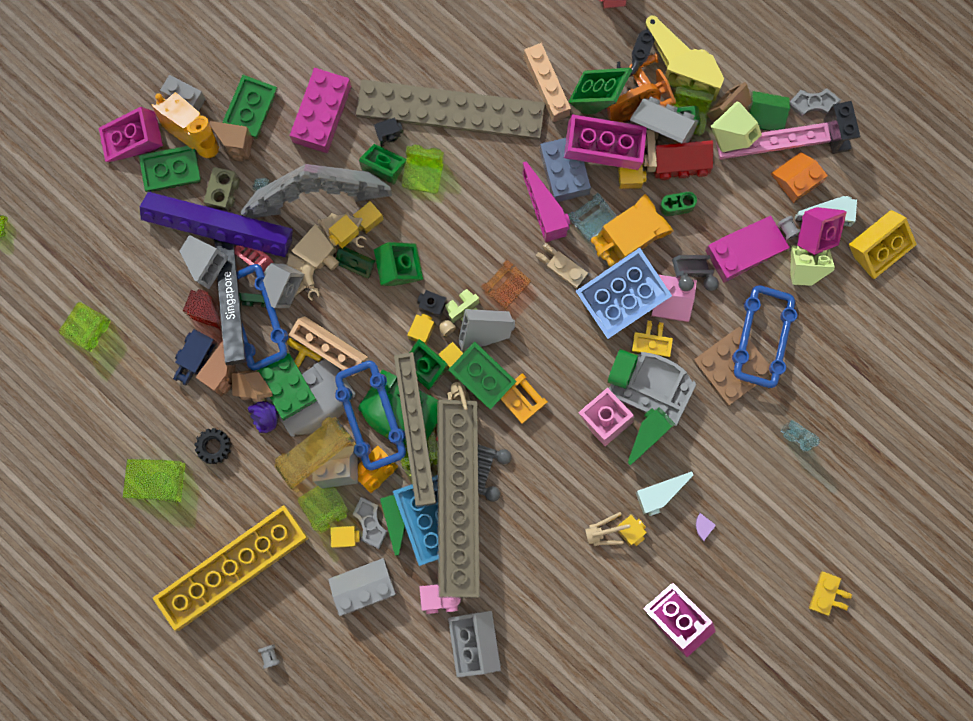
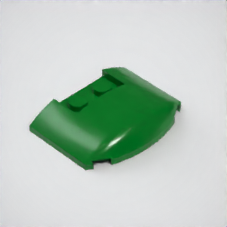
(375, 416)

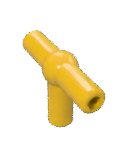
(303, 351)

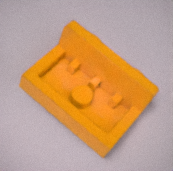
(374, 478)

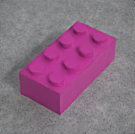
(320, 110)
(605, 142)

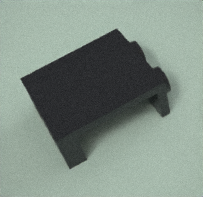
(842, 126)

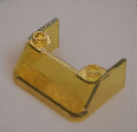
(313, 452)

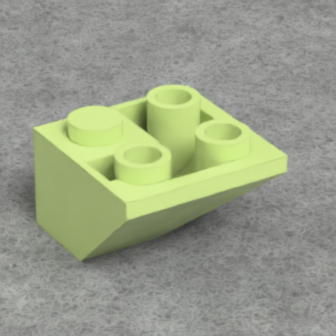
(735, 129)
(809, 268)

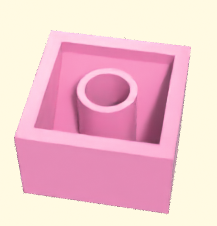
(679, 304)
(606, 417)

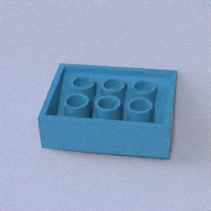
(420, 523)

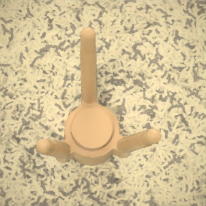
(458, 392)
(595, 534)

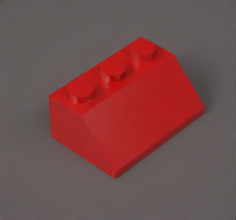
(684, 160)

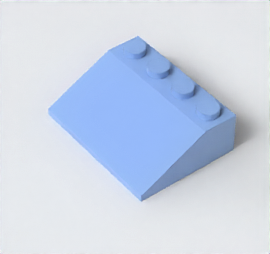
(623, 293)

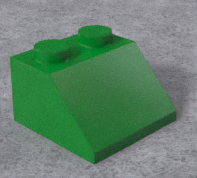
(398, 263)

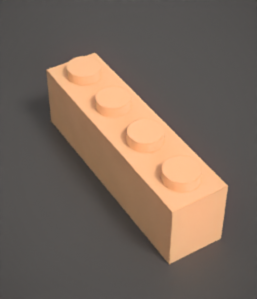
(547, 82)
(326, 344)

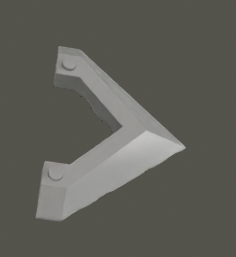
(311, 178)

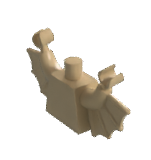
(316, 251)

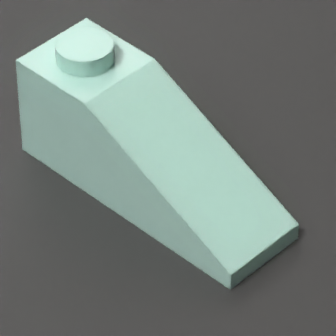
(843, 203)
(657, 496)

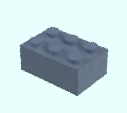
(565, 176)

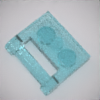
(593, 224)
(806, 439)

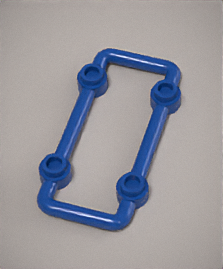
(277, 335)
(741, 356)
(396, 435)

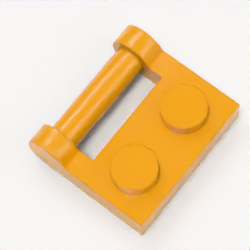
(518, 403)

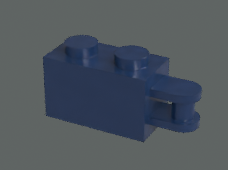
(193, 355)

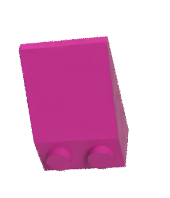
(130, 135)
(680, 620)

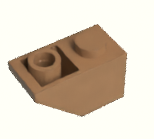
(249, 385)

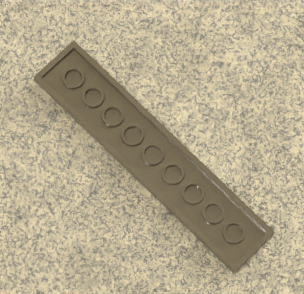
(450, 109)
(458, 500)

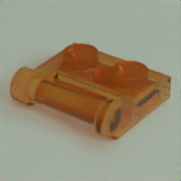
(510, 288)

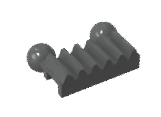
(694, 266)
(485, 460)

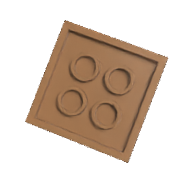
(719, 367)

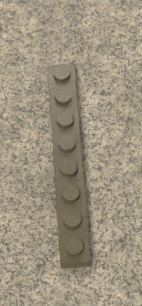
(414, 430)

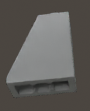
(202, 260)
(484, 327)

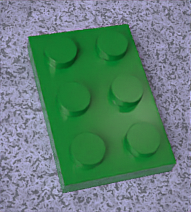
(250, 104)
(169, 169)
(482, 375)
(287, 386)

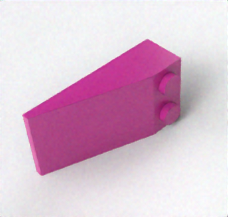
(549, 213)
(746, 248)

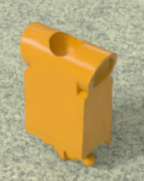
(186, 124)
(630, 231)

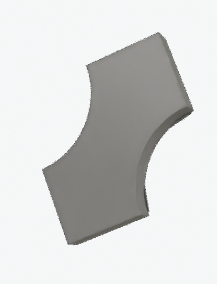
(807, 102)
(372, 531)

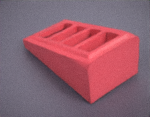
(264, 260)

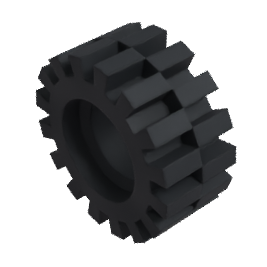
(202, 441)

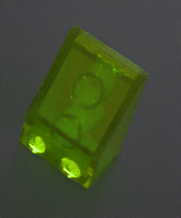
(154, 480)

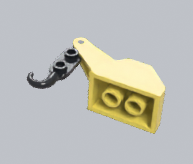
(684, 66)

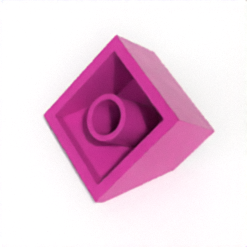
(821, 229)

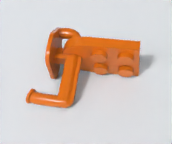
(629, 102)

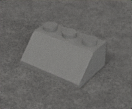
(665, 120)
(362, 587)
(474, 644)

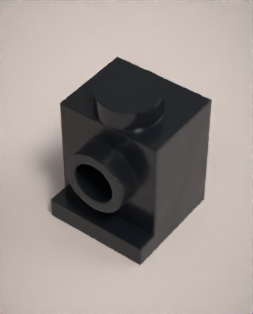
(388, 131)
(435, 309)

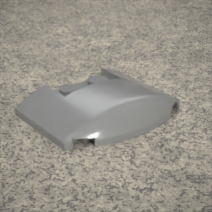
(657, 384)
(323, 386)

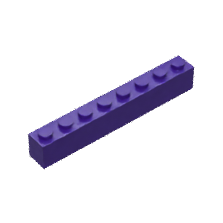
(216, 224)

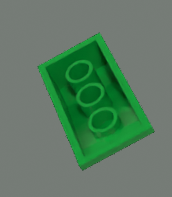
(598, 89)

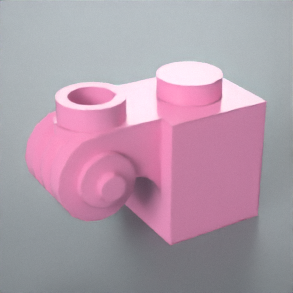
(431, 602)

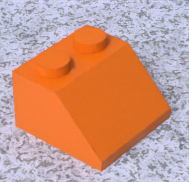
(799, 176)

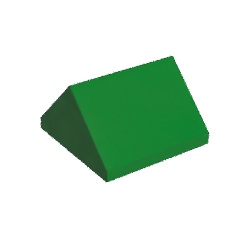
(769, 110)
(382, 163)
(428, 365)

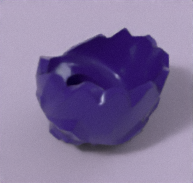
(264, 416)

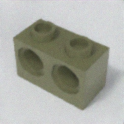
(217, 189)

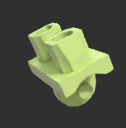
(456, 312)

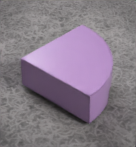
(703, 526)

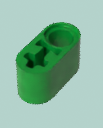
(679, 208)
(623, 369)

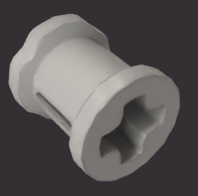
(789, 228)
(269, 656)

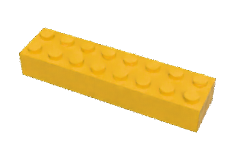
(230, 568)

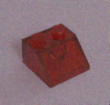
(202, 309)

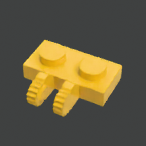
(652, 344)
(825, 594)

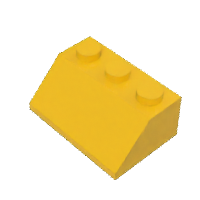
(883, 243)

